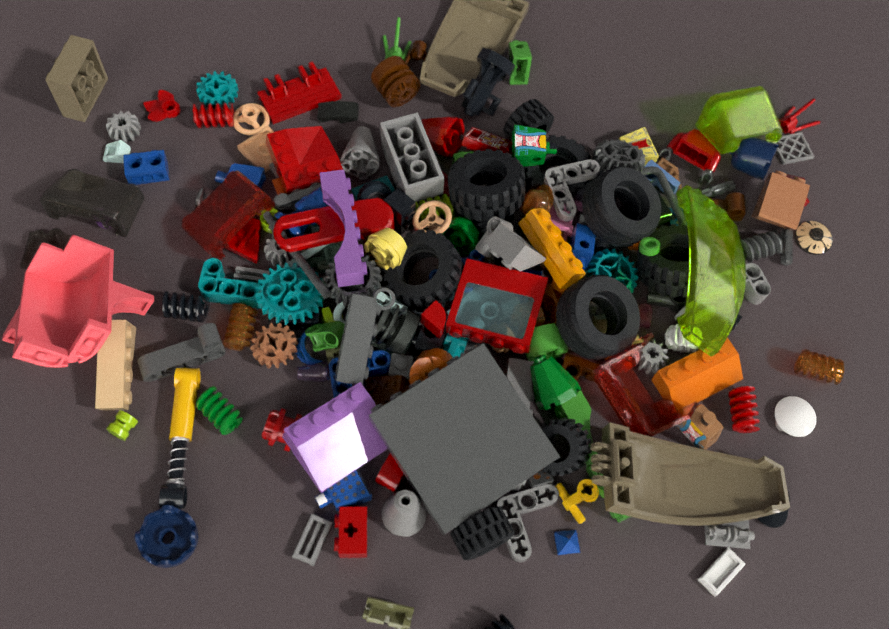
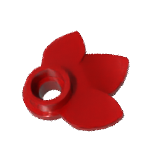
(162, 108)

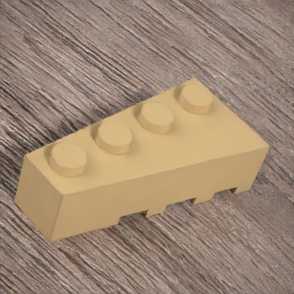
(115, 368)

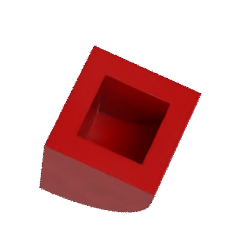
(434, 319)

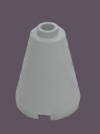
(404, 513)

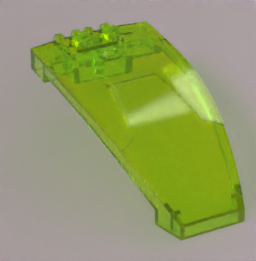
(715, 272)

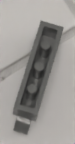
(357, 335)

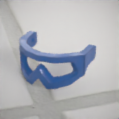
(307, 359)

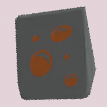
(540, 478)

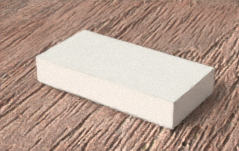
(721, 572)

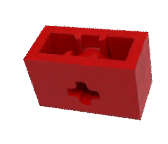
(351, 546)

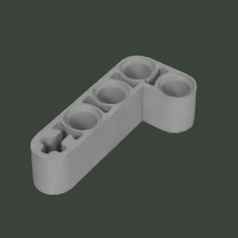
(756, 283)

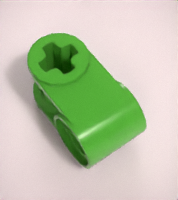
(325, 335)

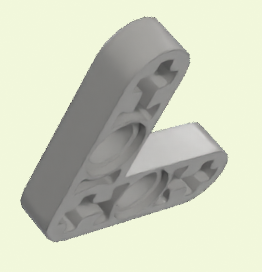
(563, 180)
(518, 509)

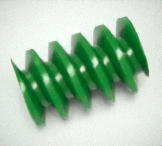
(218, 411)

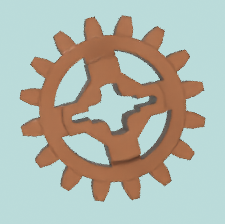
(266, 352)

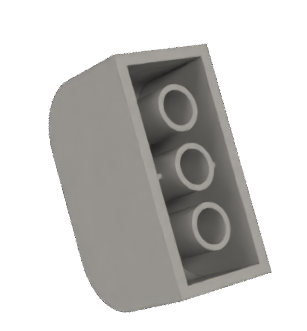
(411, 157)

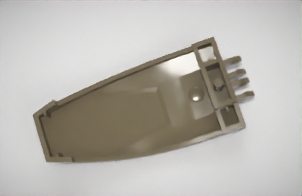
(462, 35)
(682, 482)

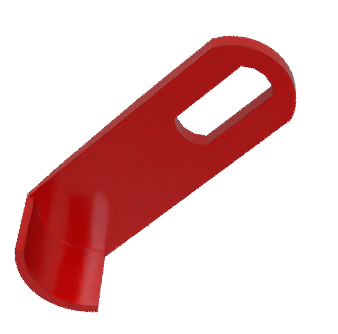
(371, 213)

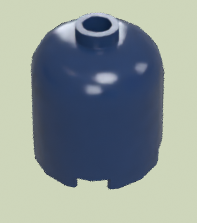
(754, 157)

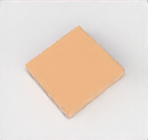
(256, 149)

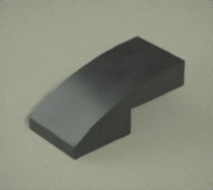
(340, 110)

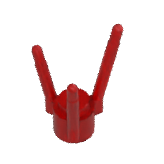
(789, 122)

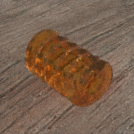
(239, 327)
(820, 365)

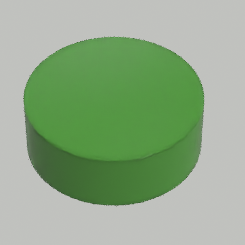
(649, 246)

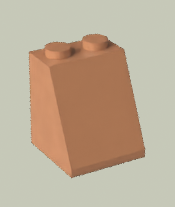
(781, 200)

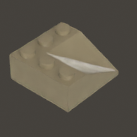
(77, 78)

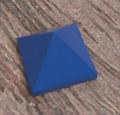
(567, 542)

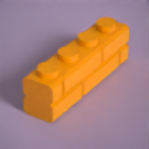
(548, 241)

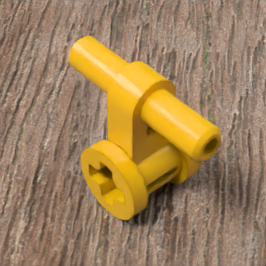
(571, 502)

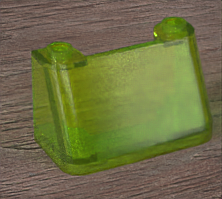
(739, 116)

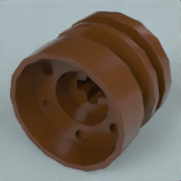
(395, 81)

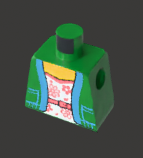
(530, 145)

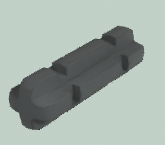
(719, 188)
(787, 247)

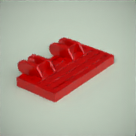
(298, 97)

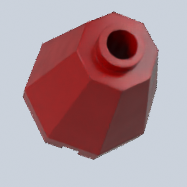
(444, 134)

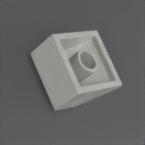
(513, 249)

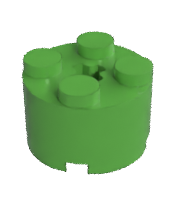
(547, 341)

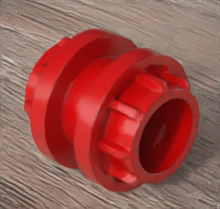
(275, 427)

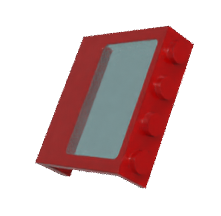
(496, 306)

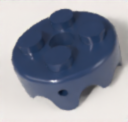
(156, 525)

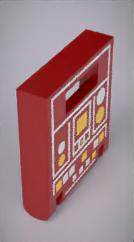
(482, 140)

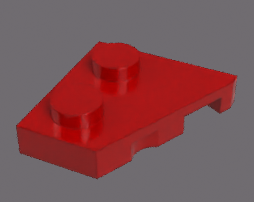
(247, 241)

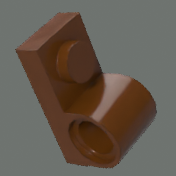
(734, 205)
(579, 367)

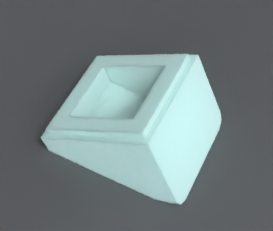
(115, 151)

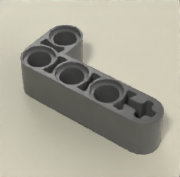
(185, 354)

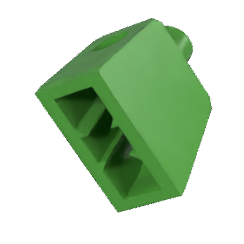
(519, 55)

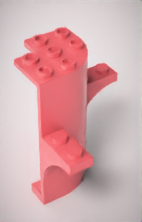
(69, 304)

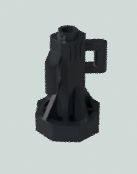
(492, 71)

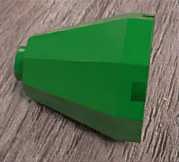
(551, 382)

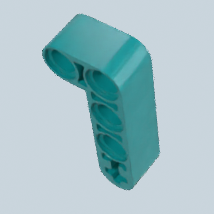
(222, 285)

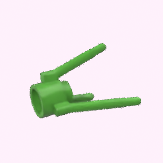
(396, 51)

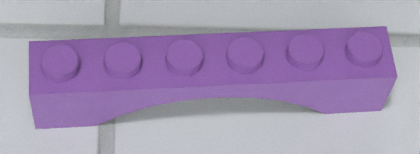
(348, 259)

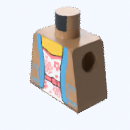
(701, 428)

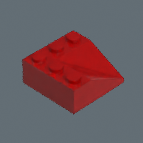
(301, 156)

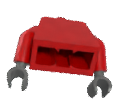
(695, 149)

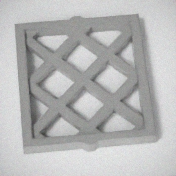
(795, 159)

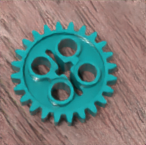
(288, 287)

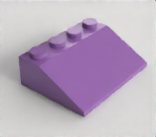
(336, 437)

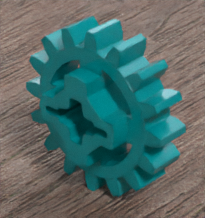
(217, 89)

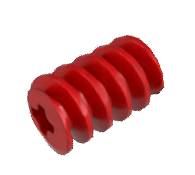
(214, 116)
(742, 409)

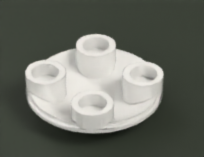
(795, 416)

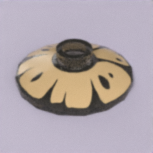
(812, 243)

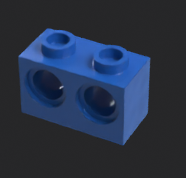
(147, 168)

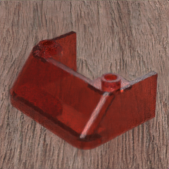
(631, 399)

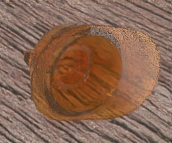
(538, 198)

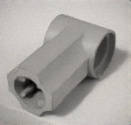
(482, 247)

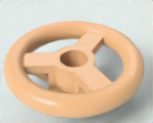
(249, 115)
(438, 225)

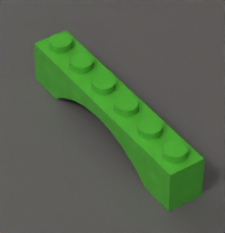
(580, 410)

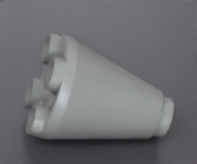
(360, 154)

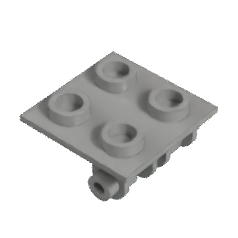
(729, 535)

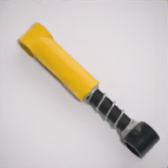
(182, 420)

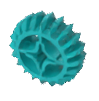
(620, 269)

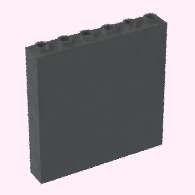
(462, 437)

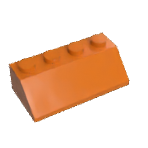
(699, 376)

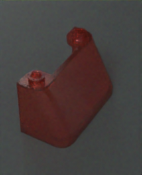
(226, 213)

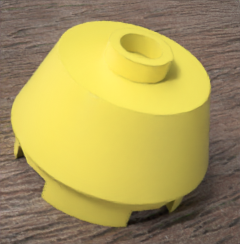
(386, 247)

